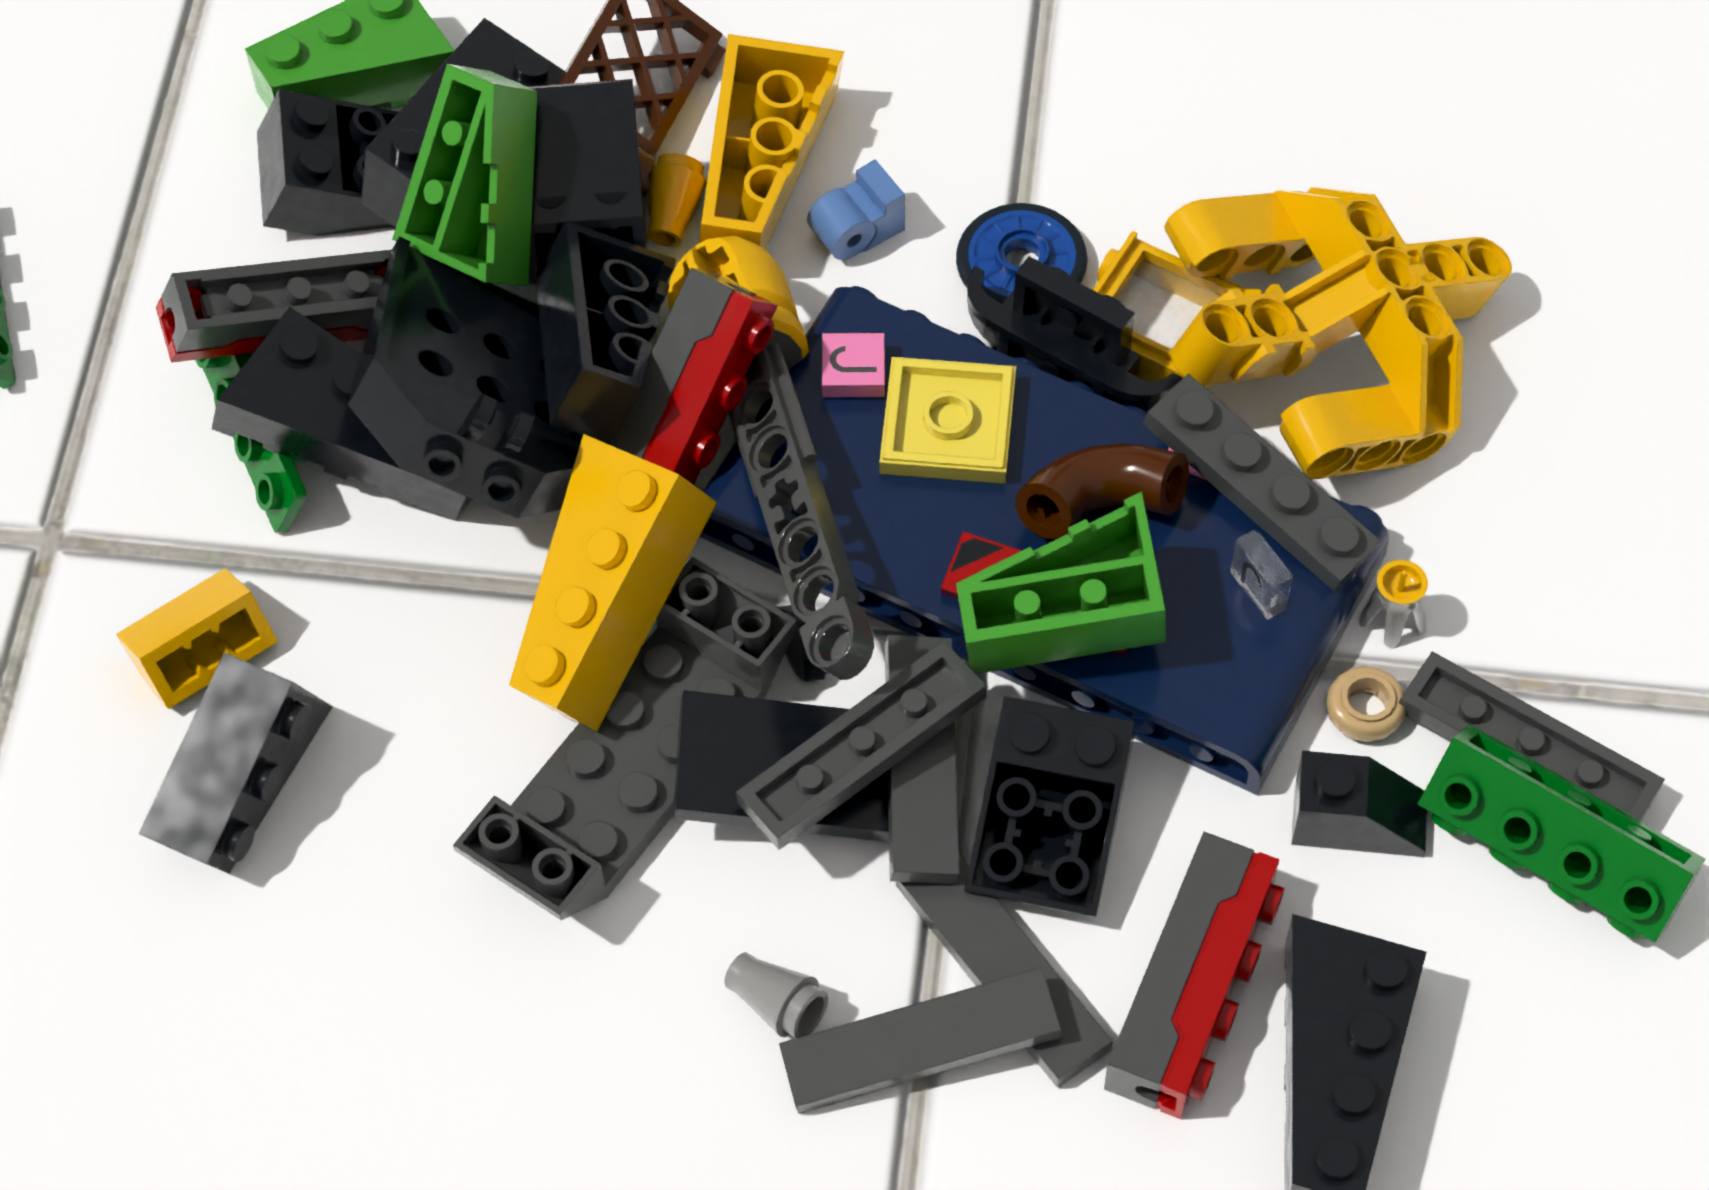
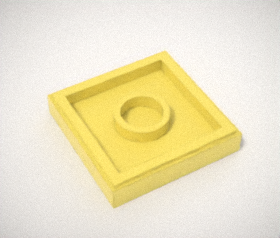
(948, 420)

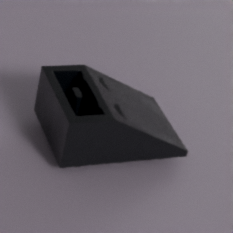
(315, 163)
(586, 164)
(1050, 806)

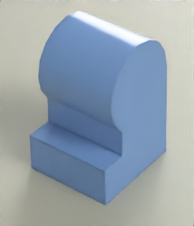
(860, 214)

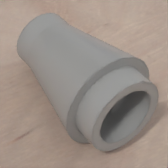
(780, 996)

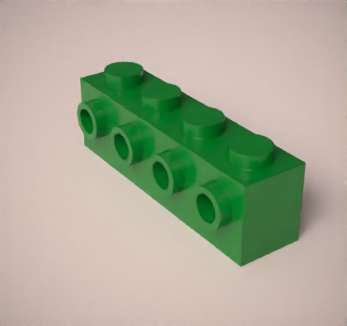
(1560, 833)

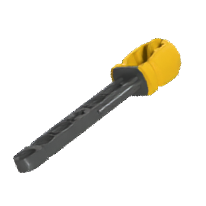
(795, 479)

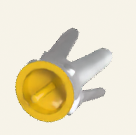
(1399, 592)

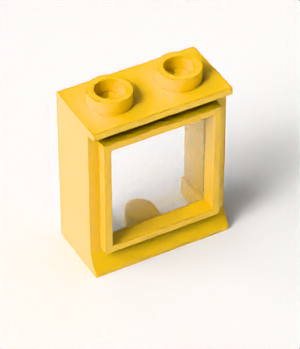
(1161, 296)

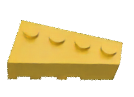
(764, 131)
(605, 578)

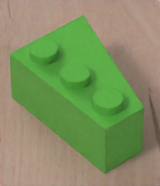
(352, 54)
(475, 178)
(1067, 598)

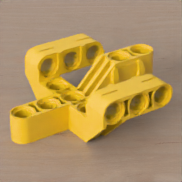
(1369, 284)

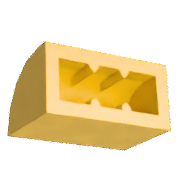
(186, 637)

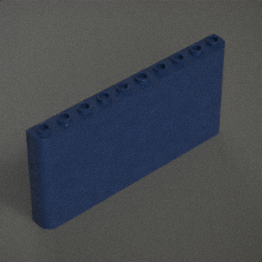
(1209, 695)

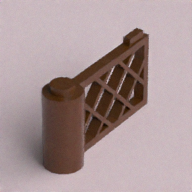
(665, 17)

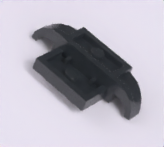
(1066, 332)

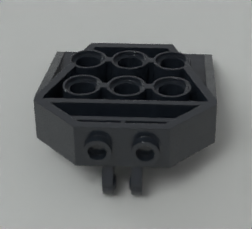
(461, 387)

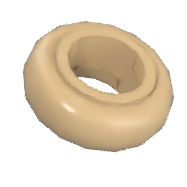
(1363, 726)

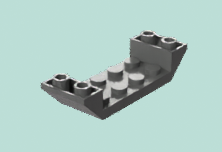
(615, 788)

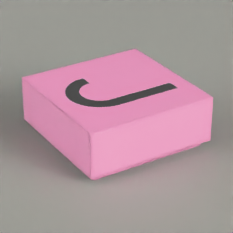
(853, 365)

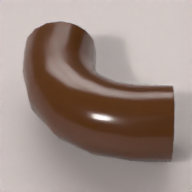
(1098, 480)

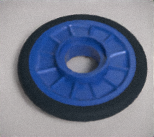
(1019, 227)

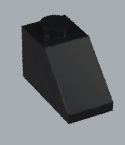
(1356, 806)

